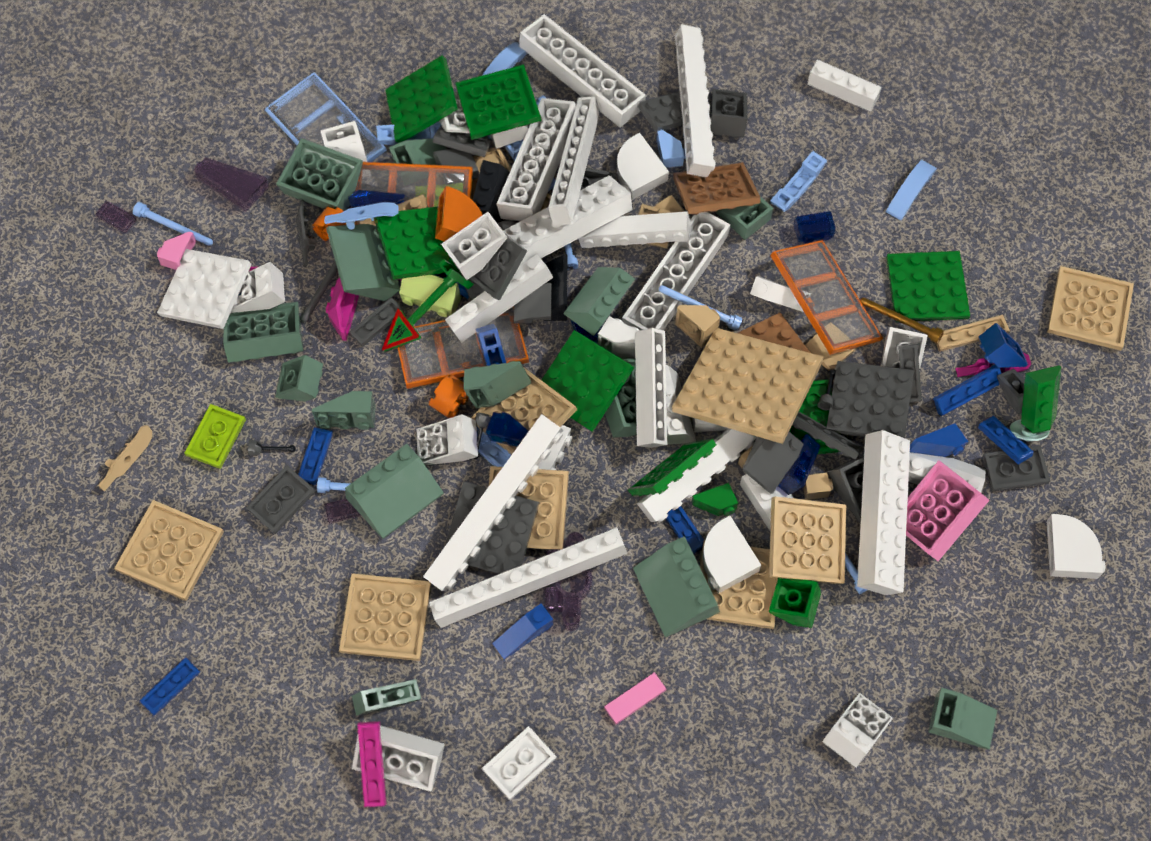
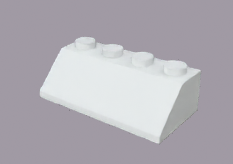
(678, 425)
(921, 464)
(761, 498)
(407, 758)

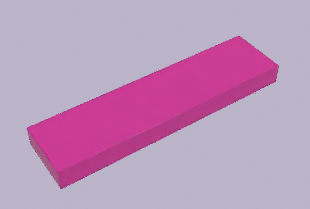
(371, 764)

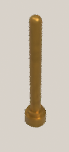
(934, 334)

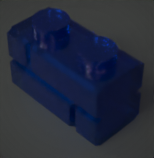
(814, 227)

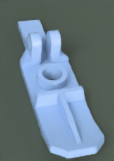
(362, 213)

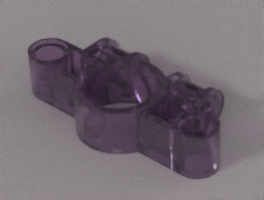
(568, 602)

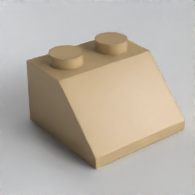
(697, 322)

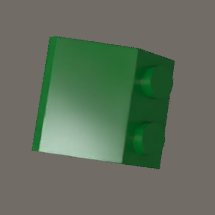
(796, 601)

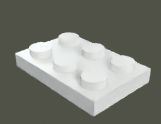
(519, 763)

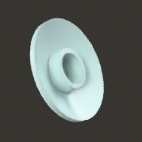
(1023, 433)

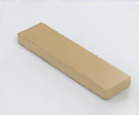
(969, 333)

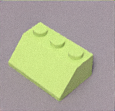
(417, 289)

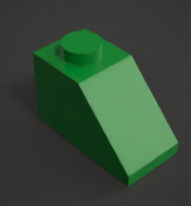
(717, 500)

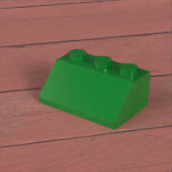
(1040, 399)

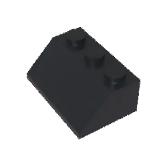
(489, 188)
(558, 269)

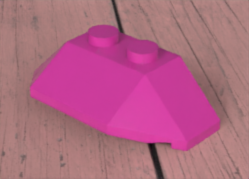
(341, 309)

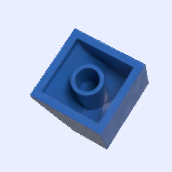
(1001, 348)

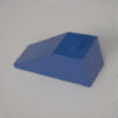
(490, 345)
(940, 442)
(523, 631)

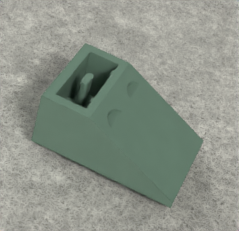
(415, 151)
(747, 219)
(494, 383)
(347, 411)
(962, 719)

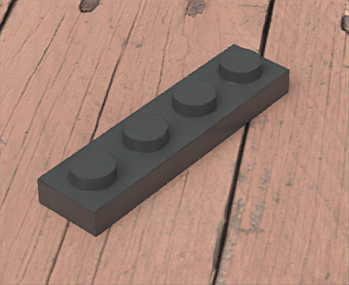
(831, 438)

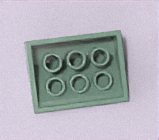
(320, 176)
(362, 261)
(263, 333)
(622, 411)
(393, 491)
(676, 587)

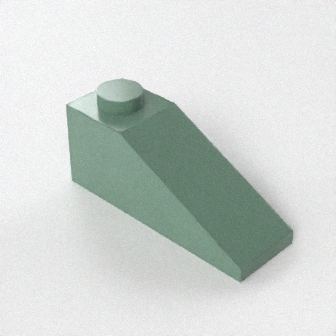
(385, 697)

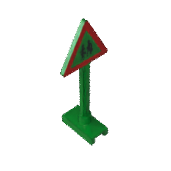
(402, 329)

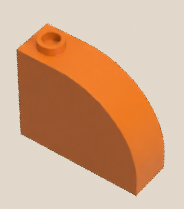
(454, 213)

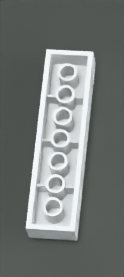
(581, 70)
(536, 161)
(595, 207)
(677, 271)
(884, 513)

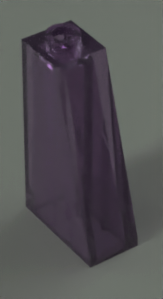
(232, 183)

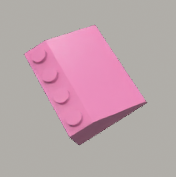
(941, 510)

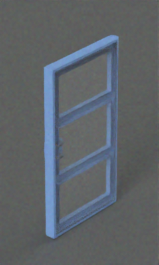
(316, 107)

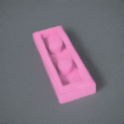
(635, 698)

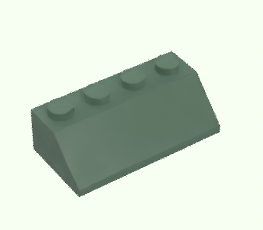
(599, 298)

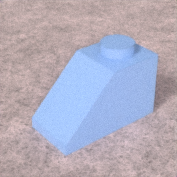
(670, 150)

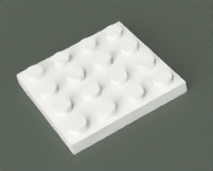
(204, 288)

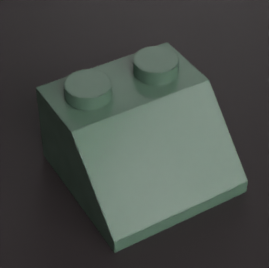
(299, 379)

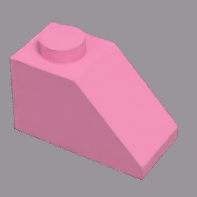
(173, 250)

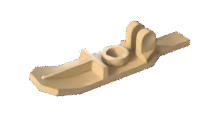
(127, 457)

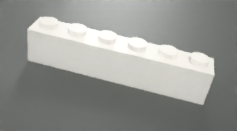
(640, 230)
(485, 308)
(651, 388)

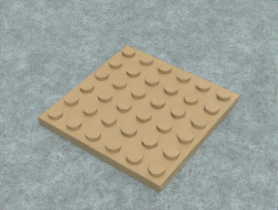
(748, 385)

